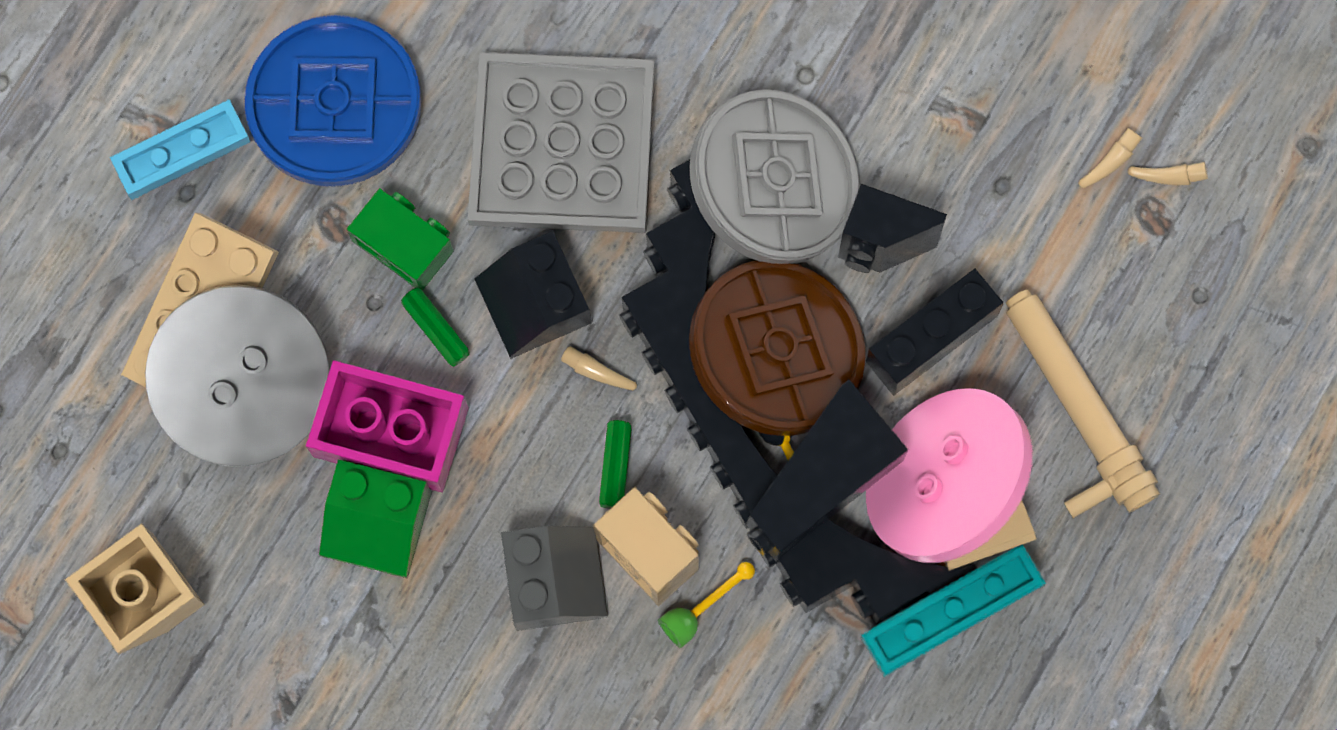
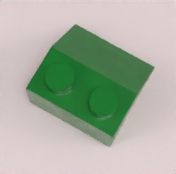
(373, 518)

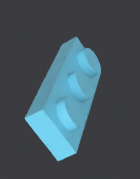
(180, 149)

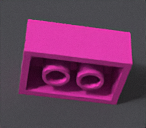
(387, 424)

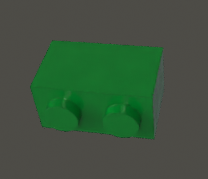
(401, 238)

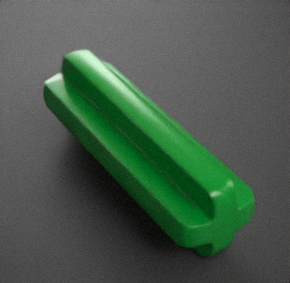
(435, 327)
(615, 463)

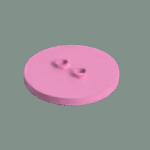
(958, 478)

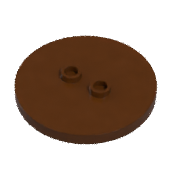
(775, 346)

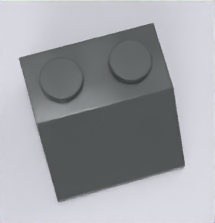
(553, 576)

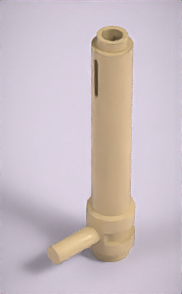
(1117, 459)

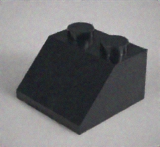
(887, 231)
(533, 295)

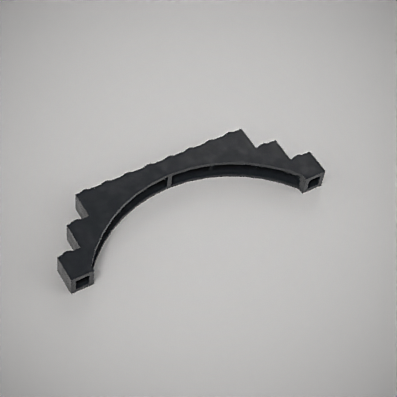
(662, 317)

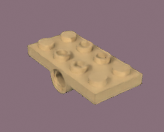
(206, 259)

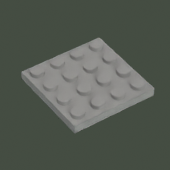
(561, 142)

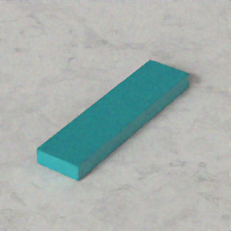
(953, 610)

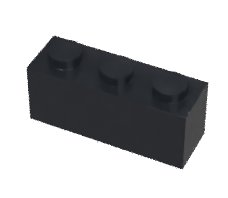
(934, 331)

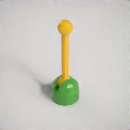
(682, 624)

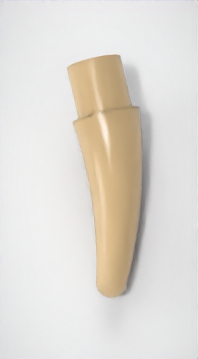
(1117, 156)
(1175, 175)
(591, 368)

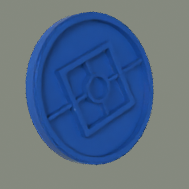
(333, 100)

